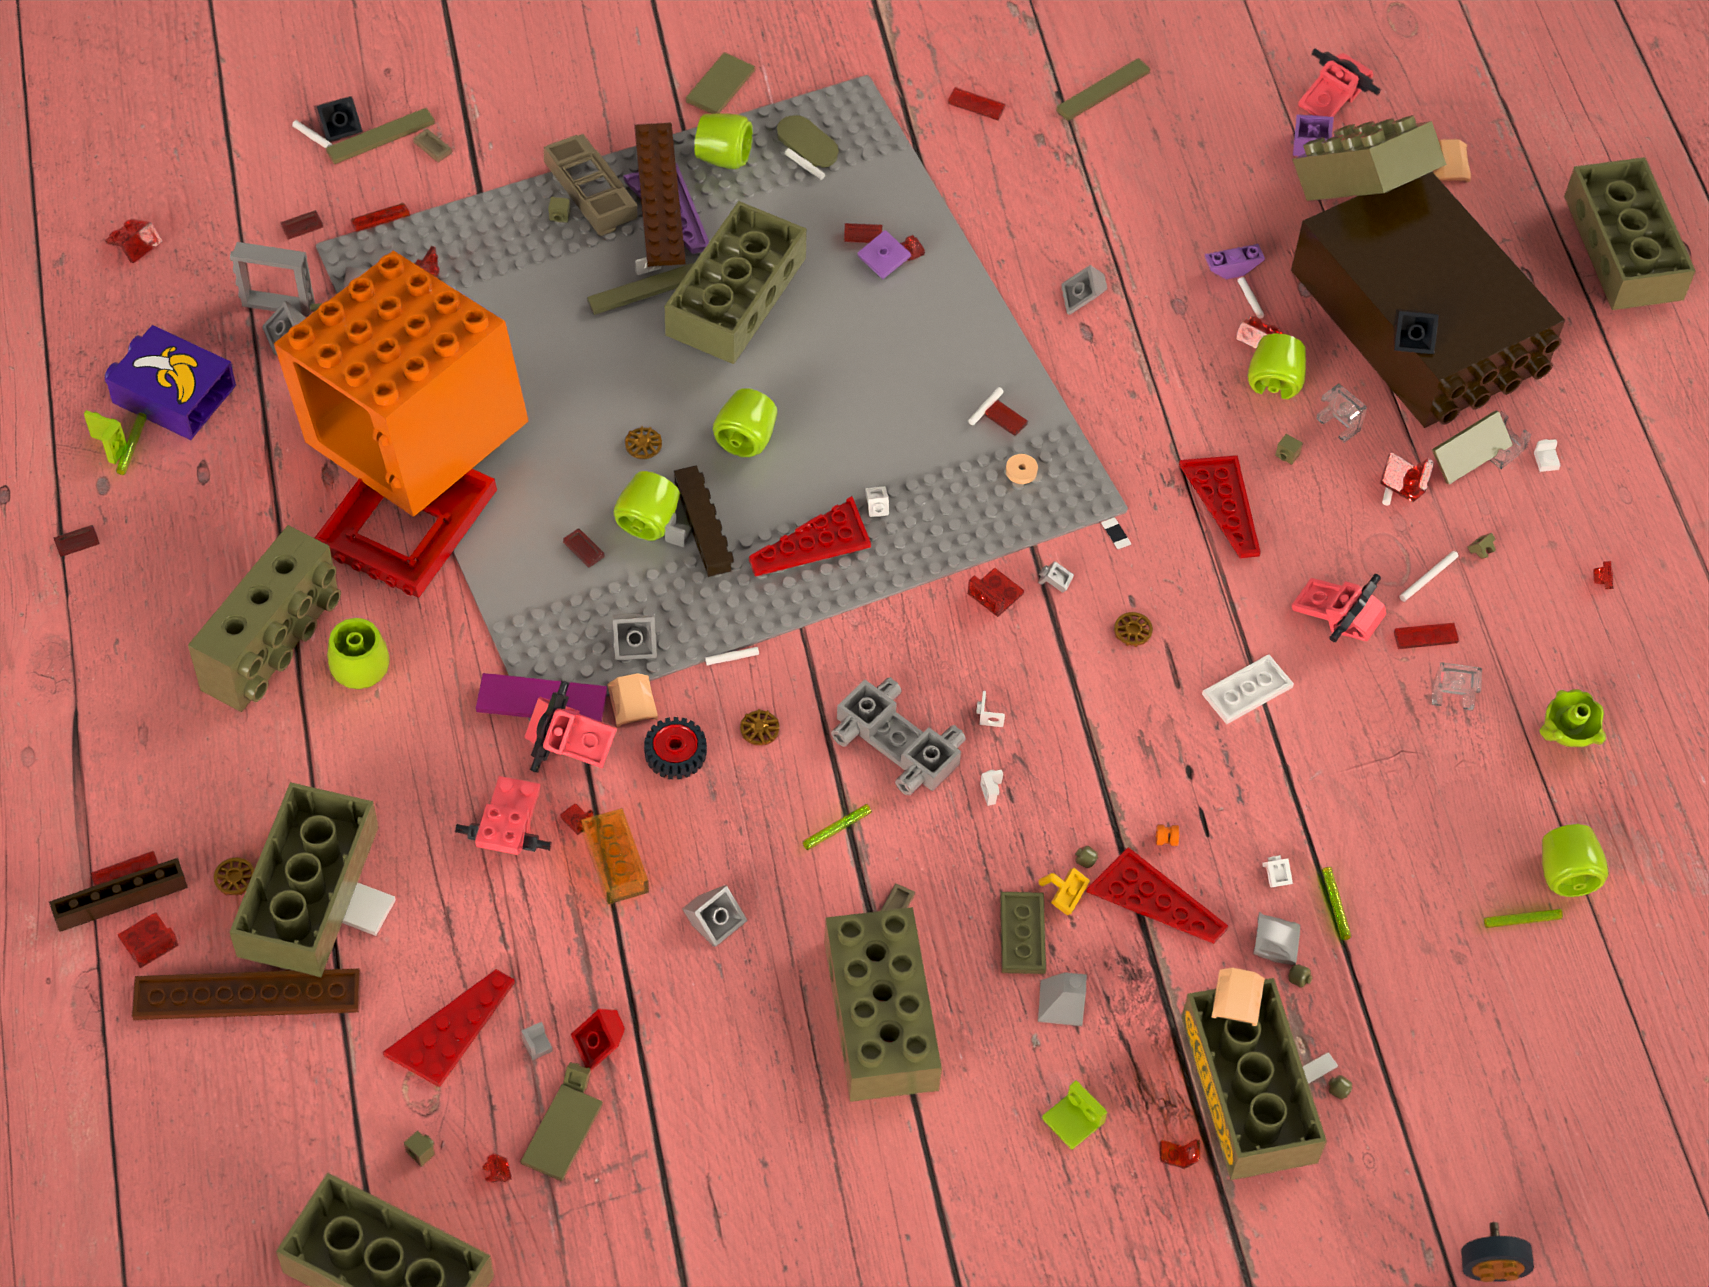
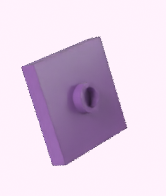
(884, 254)

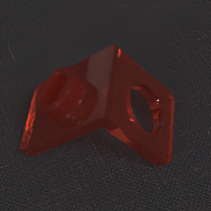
(573, 817)
(1179, 1155)

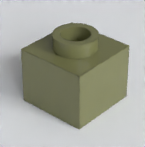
(559, 209)
(1289, 449)
(420, 1147)

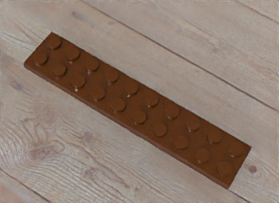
(659, 195)
(245, 994)

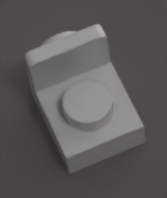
(1056, 576)

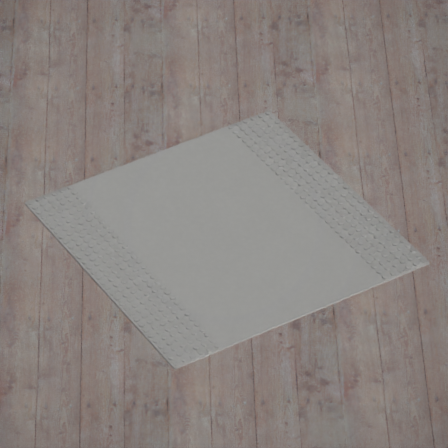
(863, 381)

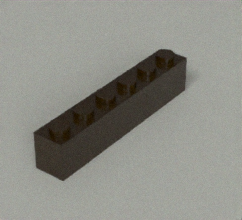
(702, 520)
(118, 894)

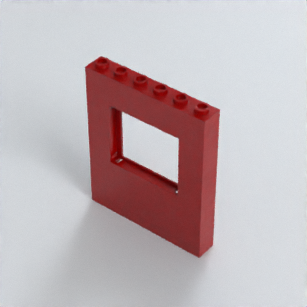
(456, 506)

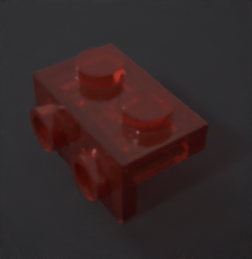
(1253, 329)

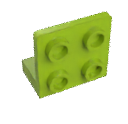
(107, 431)
(1075, 1116)

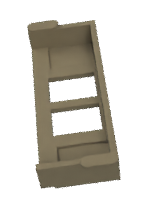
(603, 209)

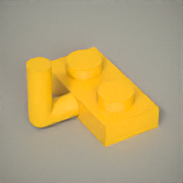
(1069, 889)

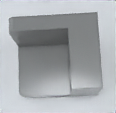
(676, 532)
(536, 1041)

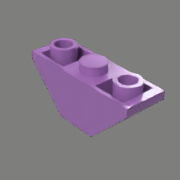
(1235, 261)

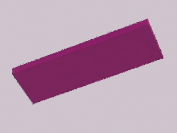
(520, 694)

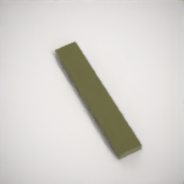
(1103, 89)
(380, 135)
(637, 290)

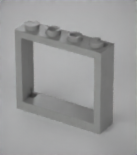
(277, 258)

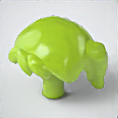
(1574, 720)

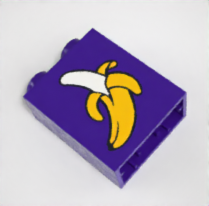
(170, 381)

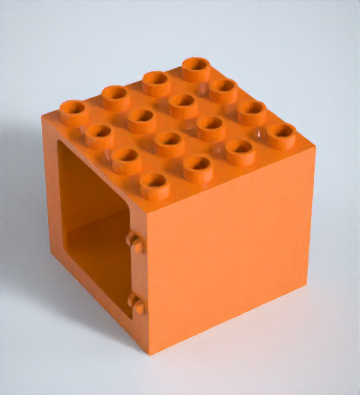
(403, 382)

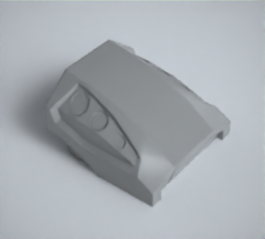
(1277, 939)

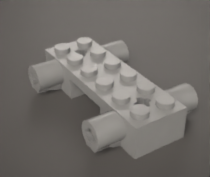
(873, 716)

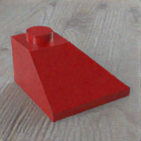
(598, 1036)

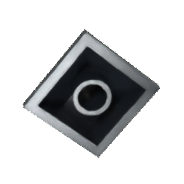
(338, 118)
(1415, 331)

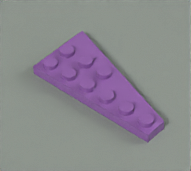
(693, 232)

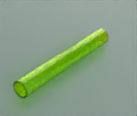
(131, 444)
(836, 827)
(1336, 903)
(1523, 918)

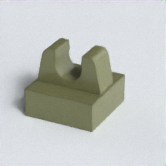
(1481, 544)
(577, 1077)

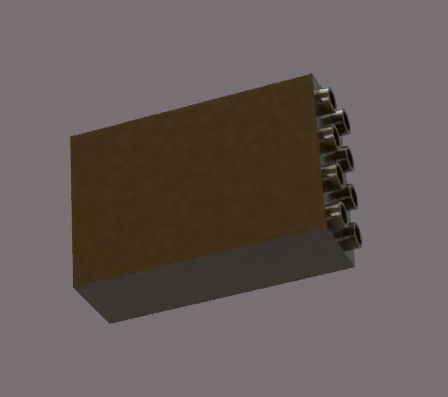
(1428, 256)

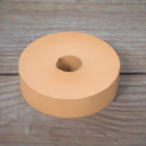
(1021, 476)

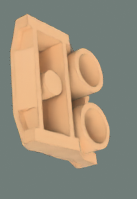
(1456, 161)
(631, 699)
(1238, 995)

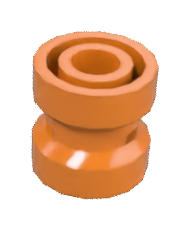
(1162, 835)

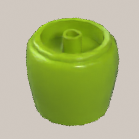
(724, 140)
(1278, 364)
(745, 423)
(646, 505)
(357, 654)
(1573, 861)

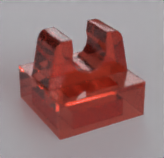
(914, 247)
(1604, 575)
(498, 1168)

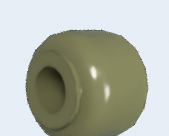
(1086, 856)
(1300, 975)
(1340, 1087)

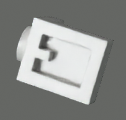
(1546, 455)
(877, 501)
(989, 785)
(1278, 871)

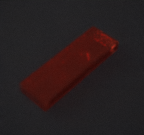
(976, 103)
(380, 217)
(1426, 635)
(124, 868)

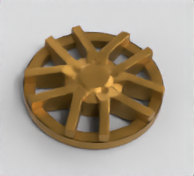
(643, 442)
(1133, 629)
(759, 727)
(233, 876)

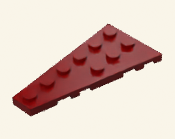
(1224, 494)
(818, 539)
(1145, 890)
(443, 1038)

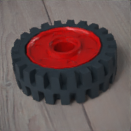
(680, 761)

